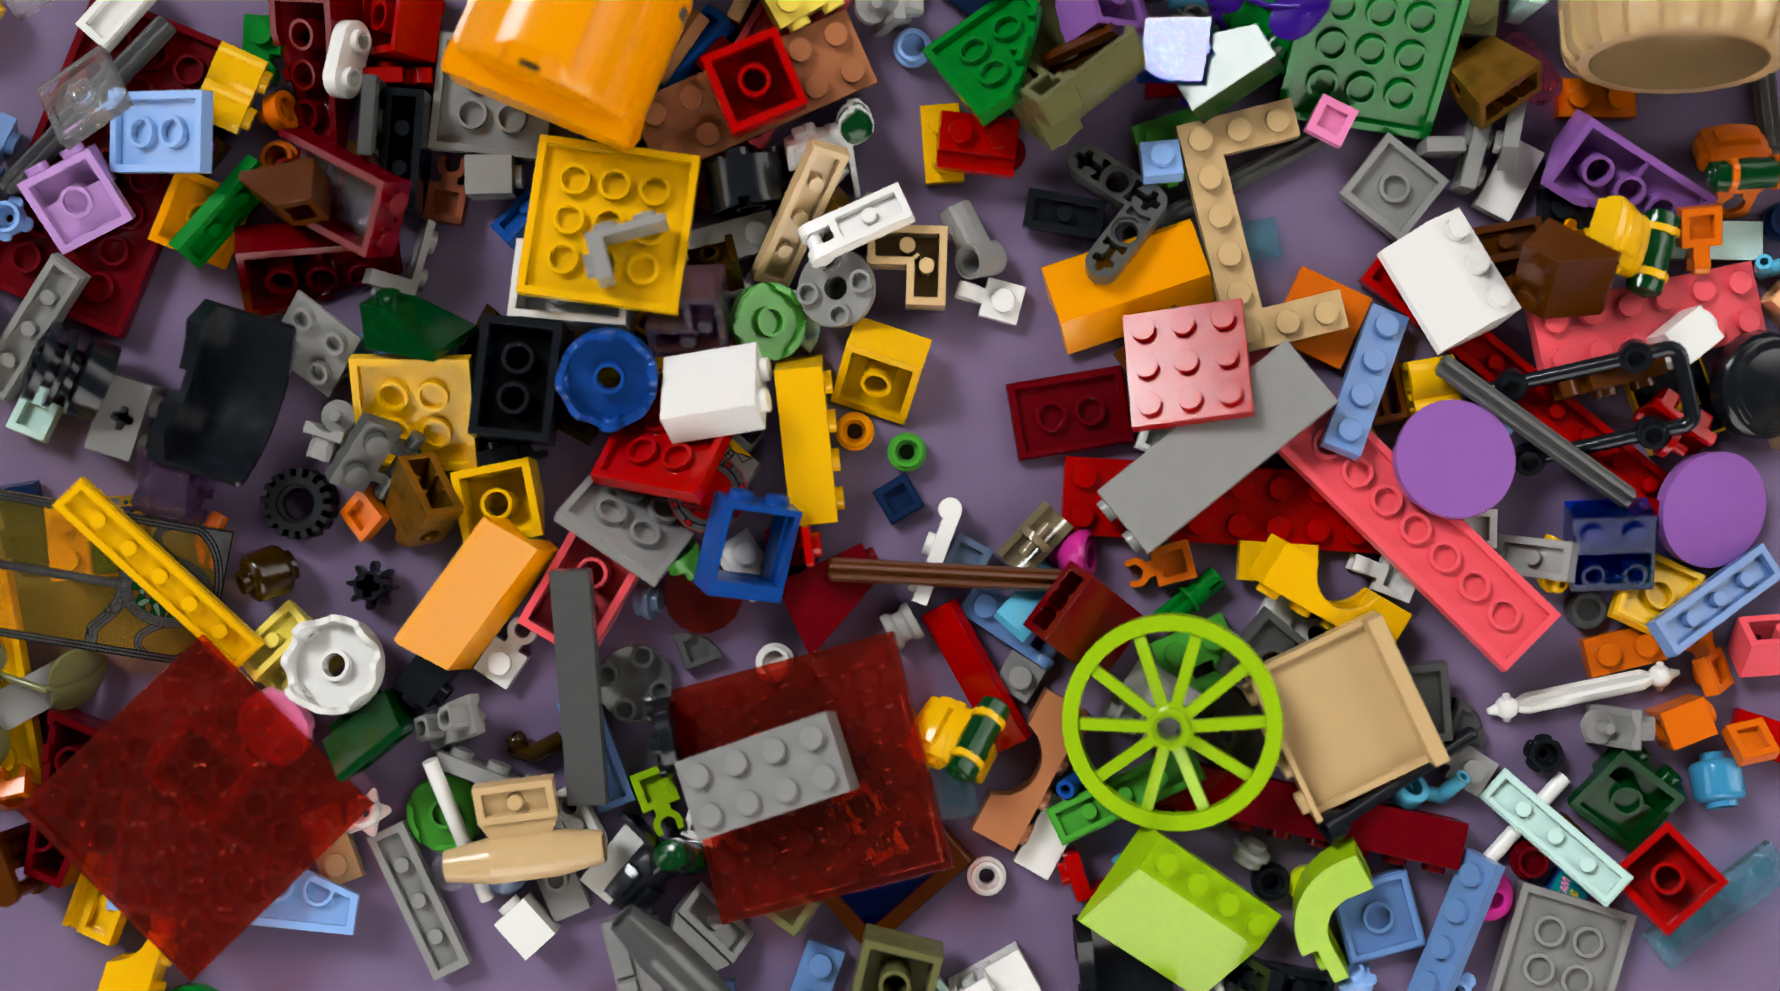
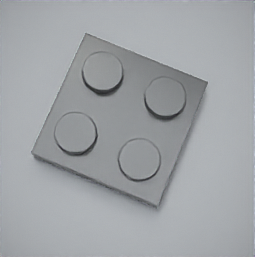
(1393, 187)

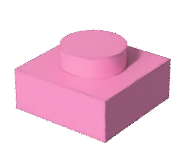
(1330, 121)

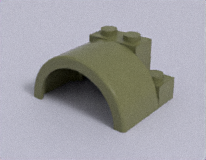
(1053, 104)

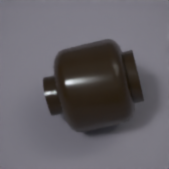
(267, 573)

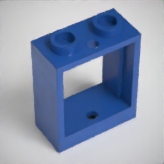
(778, 554)

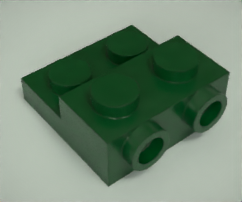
(1628, 795)

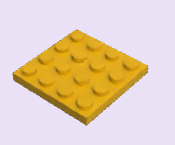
(593, 183)

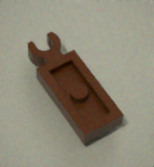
(1605, 383)

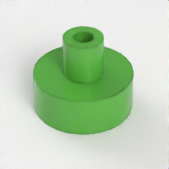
(687, 561)

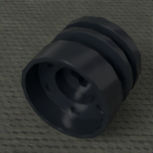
(69, 371)

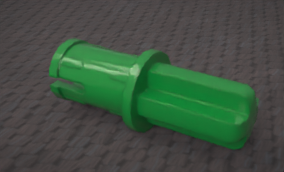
(1194, 594)

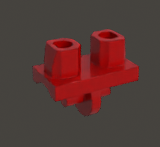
(1665, 405)

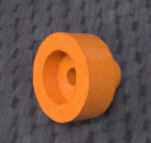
(278, 110)

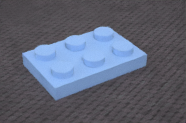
(163, 133)

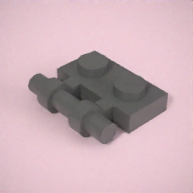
(366, 449)

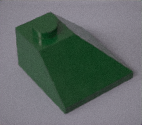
(411, 326)

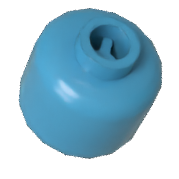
(1716, 781)

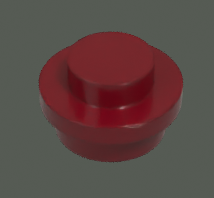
(1527, 861)

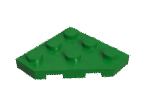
(988, 55)

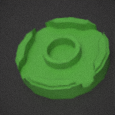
(770, 317)
(426, 817)

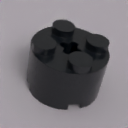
(745, 181)

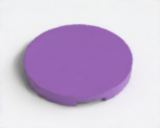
(1454, 459)
(1711, 508)

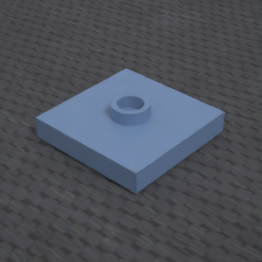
(1380, 919)

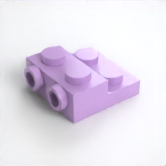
(76, 197)

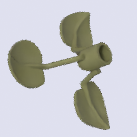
(71, 679)

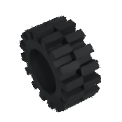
(277, 510)

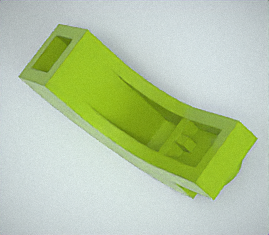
(1322, 886)

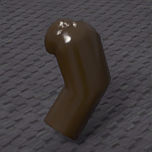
(533, 751)

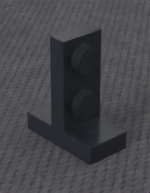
(1267, 975)

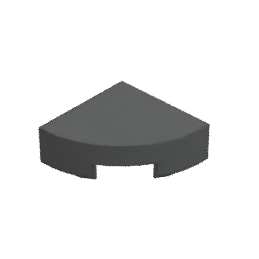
(696, 650)
(1465, 716)

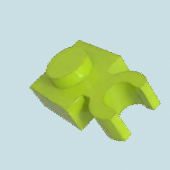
(656, 795)

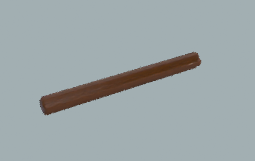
(941, 574)

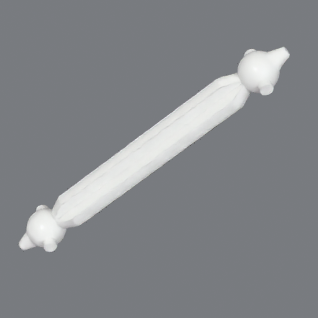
(1583, 691)

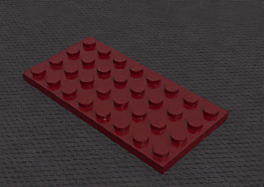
(123, 257)

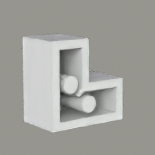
(997, 972)

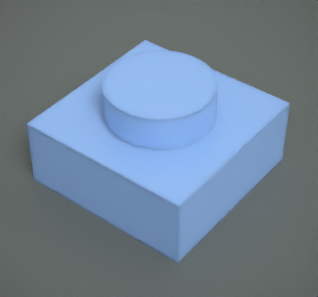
(1160, 161)

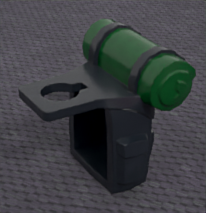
(654, 865)

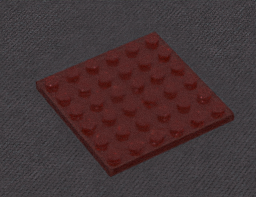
(195, 807)
(843, 843)

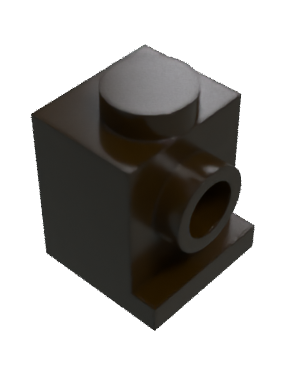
(720, 253)

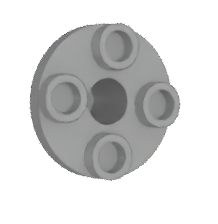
(837, 292)

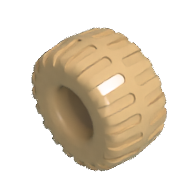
(1669, 43)

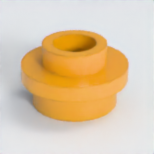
(848, 420)

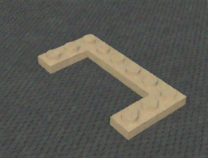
(1221, 230)

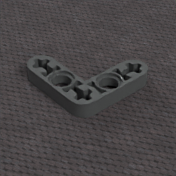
(1130, 212)

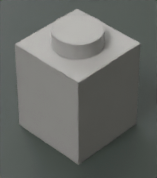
(493, 176)

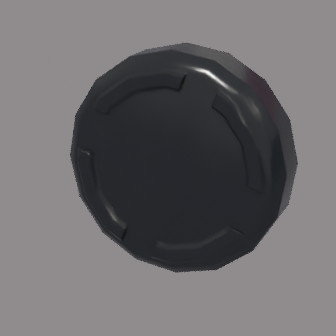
(1747, 385)

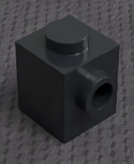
(425, 683)

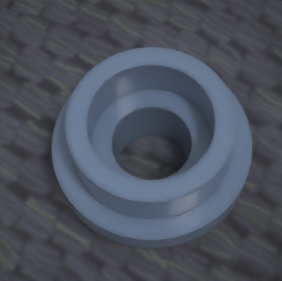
(648, 601)

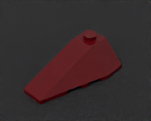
(304, 37)
(282, 259)

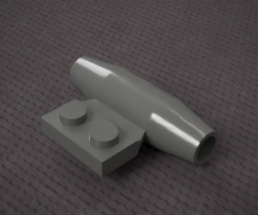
(690, 949)

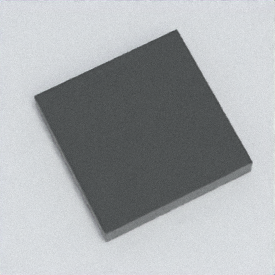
(371, 118)

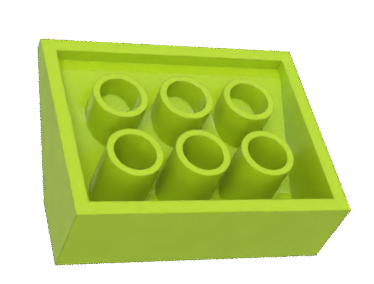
(1177, 912)

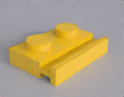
(89, 914)

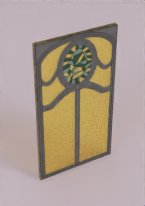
(74, 596)

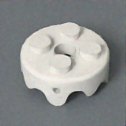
(308, 665)

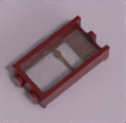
(364, 197)

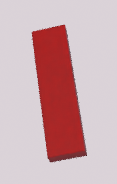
(973, 667)

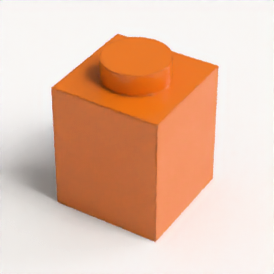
(1683, 721)

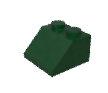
(368, 734)

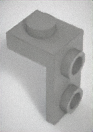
(608, 233)
(415, 275)

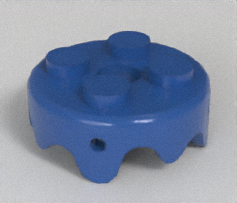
(602, 405)

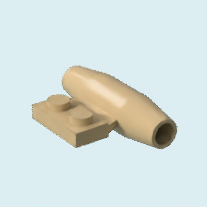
(521, 836)

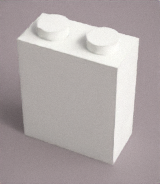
(715, 392)

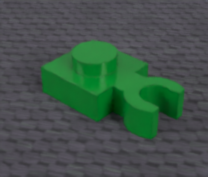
(259, 42)

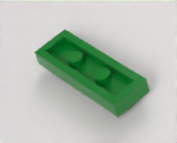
(216, 217)

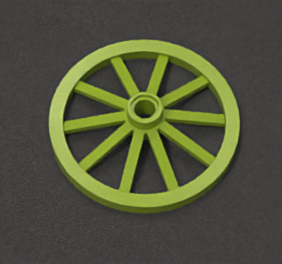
(1144, 814)

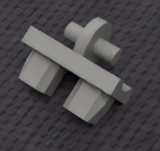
(887, 14)
(329, 435)
(451, 722)
(1616, 726)

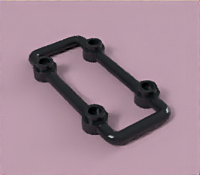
(1633, 357)

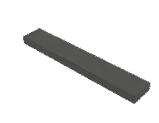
(579, 686)

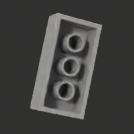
(766, 775)

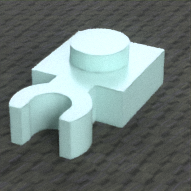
(34, 419)

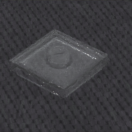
(84, 97)

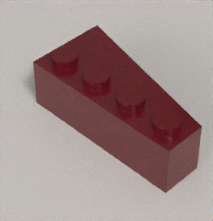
(66, 735)

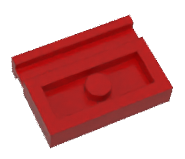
(976, 149)

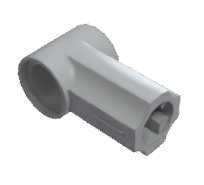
(975, 252)

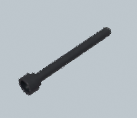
(1338, 821)

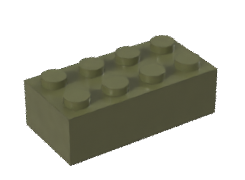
(896, 961)

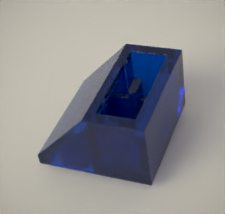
(1614, 544)

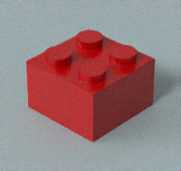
(754, 82)
(1669, 879)

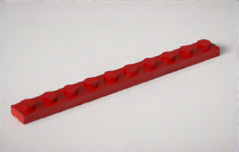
(1567, 417)

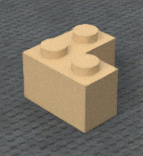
(923, 255)

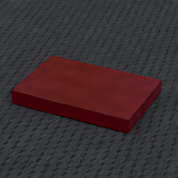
(1069, 413)

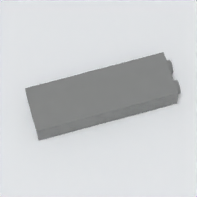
(1206, 460)

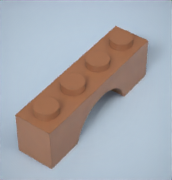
(1007, 813)

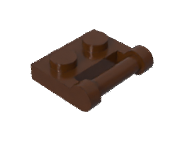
(12, 856)

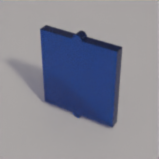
(1176, 49)

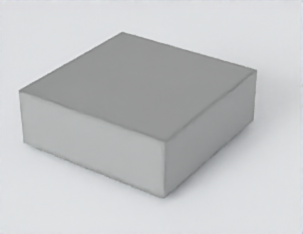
(1441, 147)

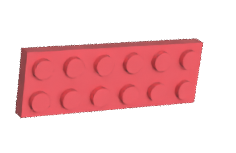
(1726, 293)

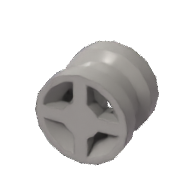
(903, 624)

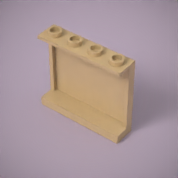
(1348, 714)

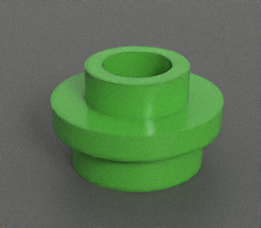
(906, 439)

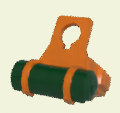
(1736, 162)

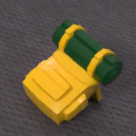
(1642, 239)
(961, 735)

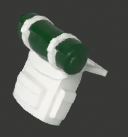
(852, 127)

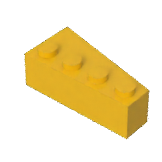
(806, 437)

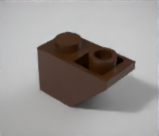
(292, 190)

